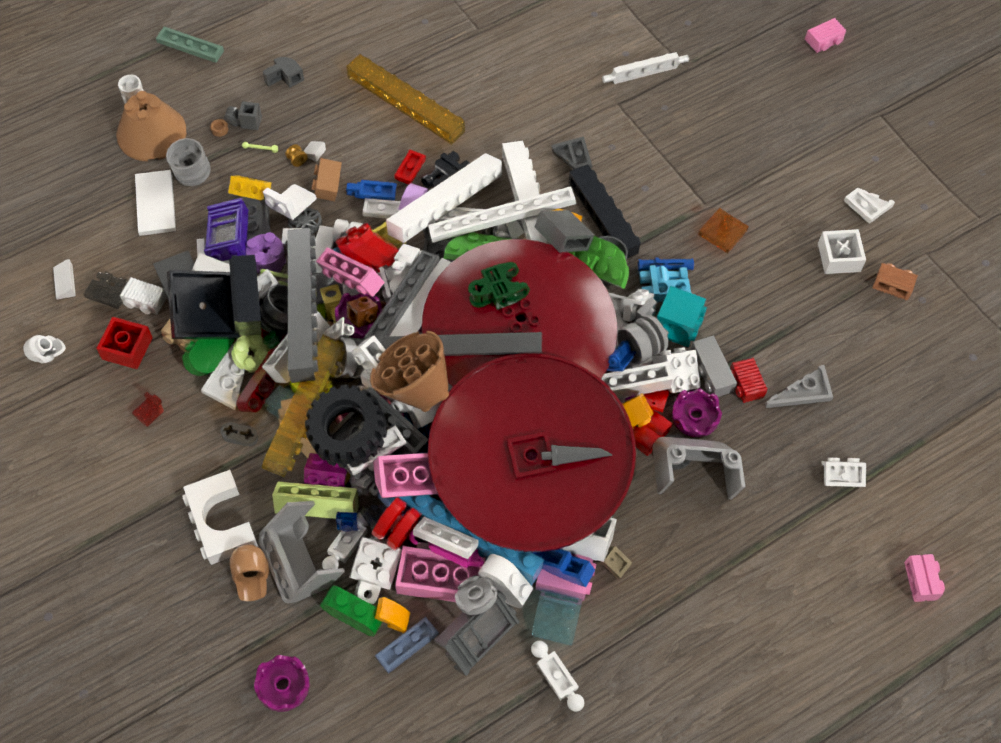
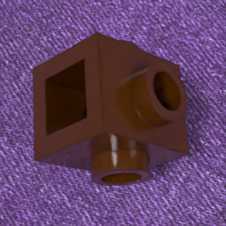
(362, 311)

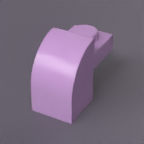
(411, 194)

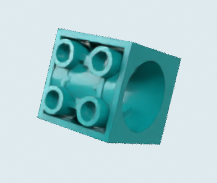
(682, 315)

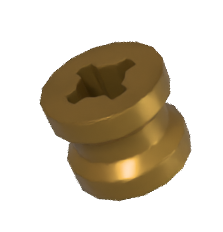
(296, 155)

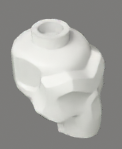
(43, 348)

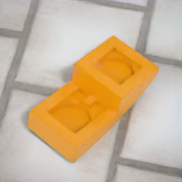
(392, 614)

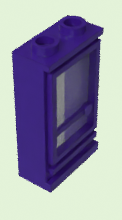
(227, 230)

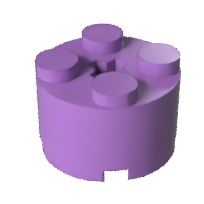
(267, 251)

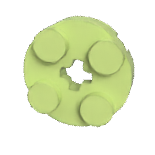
(240, 350)

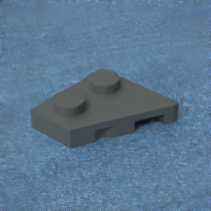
(573, 153)

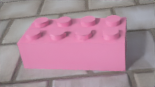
(430, 575)

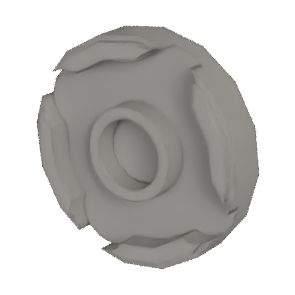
(476, 595)

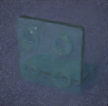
(556, 617)

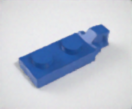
(372, 190)

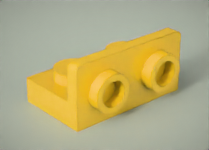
(248, 187)

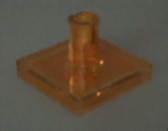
(723, 230)

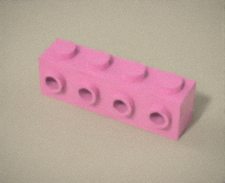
(350, 272)

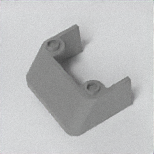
(673, 451)
(289, 557)

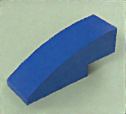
(566, 566)

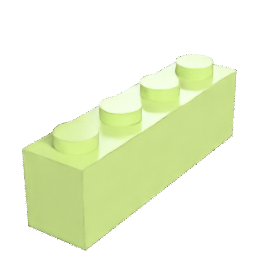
(327, 499)

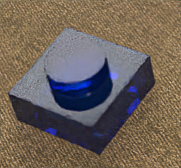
(347, 521)

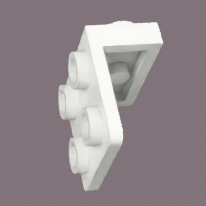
(290, 202)
(683, 368)

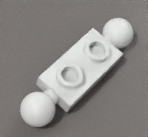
(344, 545)
(557, 676)

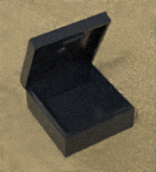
(229, 300)

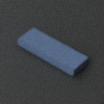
(406, 645)

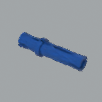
(645, 264)

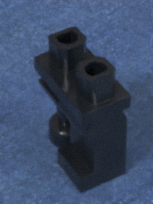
(444, 167)

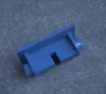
(621, 357)

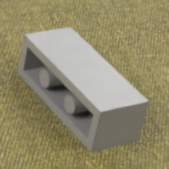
(713, 367)

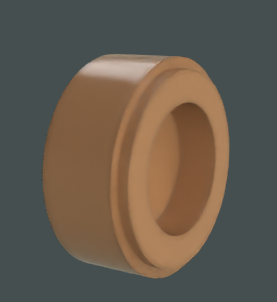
(219, 127)

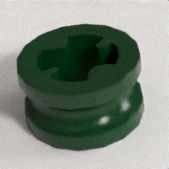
(272, 339)

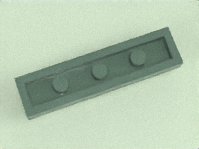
(190, 44)

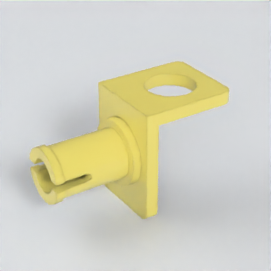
(331, 302)

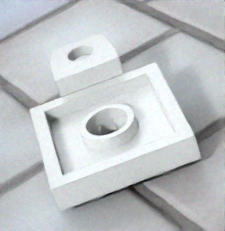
(369, 578)

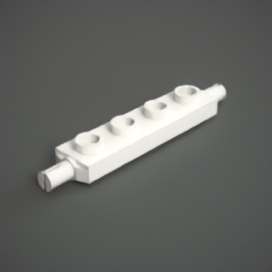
(645, 68)

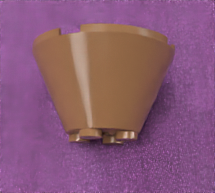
(148, 127)
(413, 371)

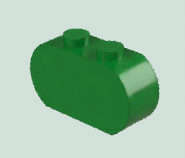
(204, 355)
(351, 610)

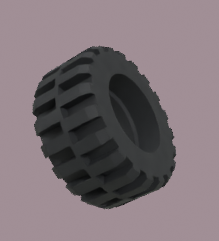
(333, 405)

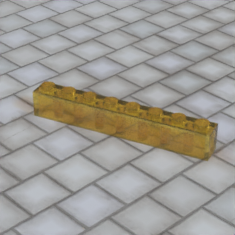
(406, 99)
(292, 427)

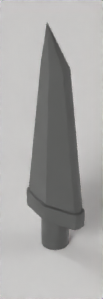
(568, 454)

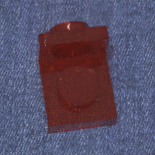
(149, 409)

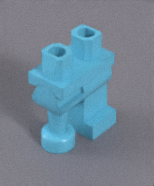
(661, 280)

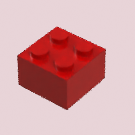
(124, 343)

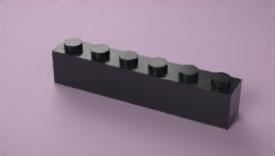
(602, 208)

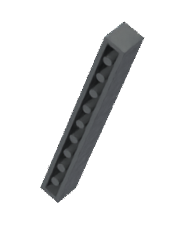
(302, 306)

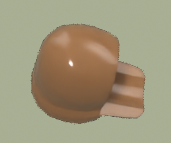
(245, 559)

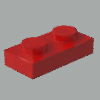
(410, 167)

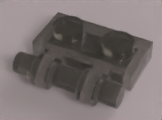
(104, 293)

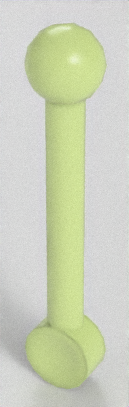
(274, 148)

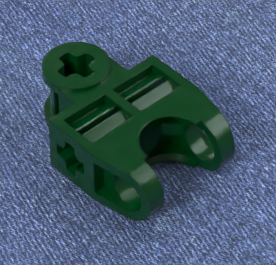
(497, 287)

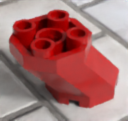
(367, 247)

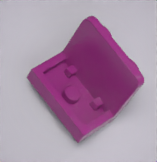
(321, 473)

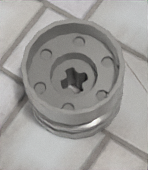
(188, 162)
(645, 337)
(348, 365)

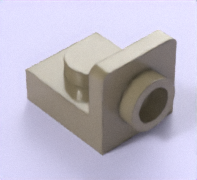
(615, 562)

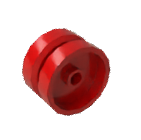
(394, 522)

